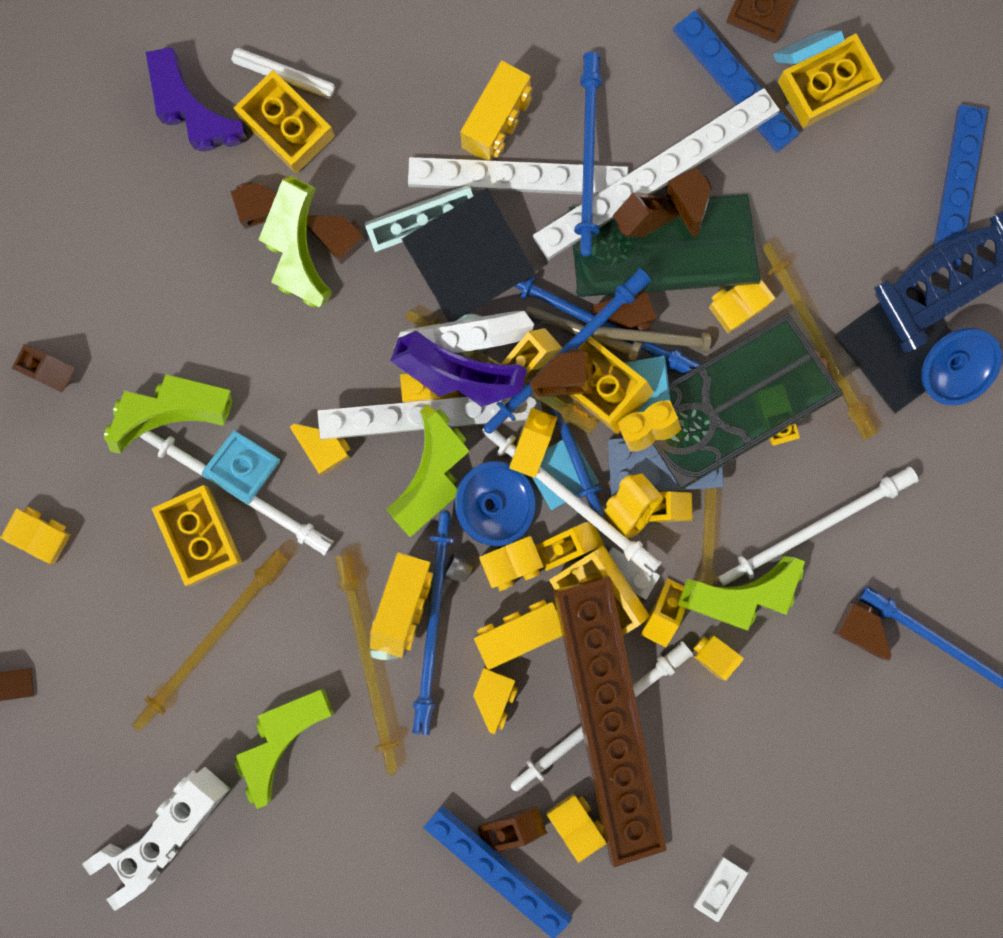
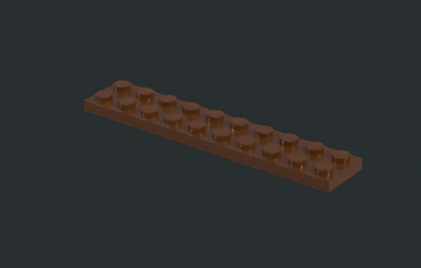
(610, 720)

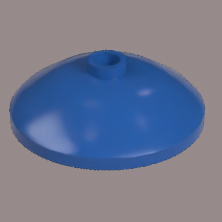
(970, 372)
(510, 501)

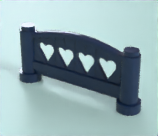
(911, 317)

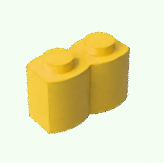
(740, 304)
(653, 424)
(632, 505)
(35, 535)
(511, 563)
(576, 826)

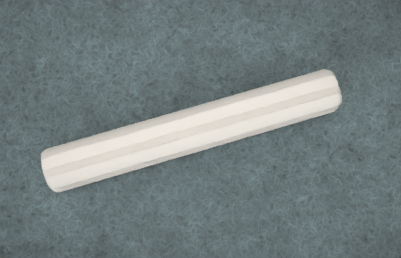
(288, 74)

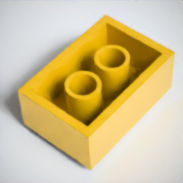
(829, 81)
(496, 112)
(284, 121)
(615, 387)
(197, 536)
(600, 564)
(401, 605)
(518, 634)

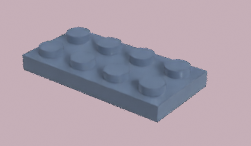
(649, 463)

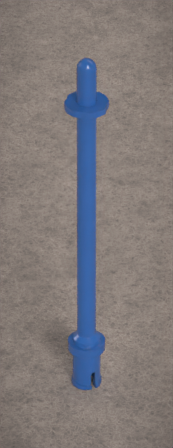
(590, 81)
(623, 295)
(674, 359)
(589, 491)
(888, 608)
(424, 703)

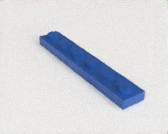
(730, 75)
(960, 175)
(498, 872)

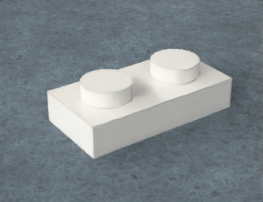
(636, 577)
(720, 889)

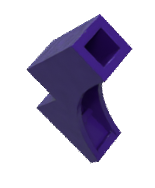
(176, 103)
(447, 372)

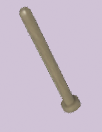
(702, 342)
(632, 350)

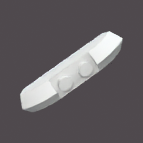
(477, 332)

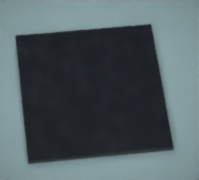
(468, 256)
(877, 353)

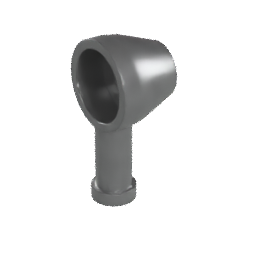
(456, 569)

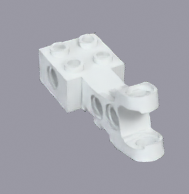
(177, 822)

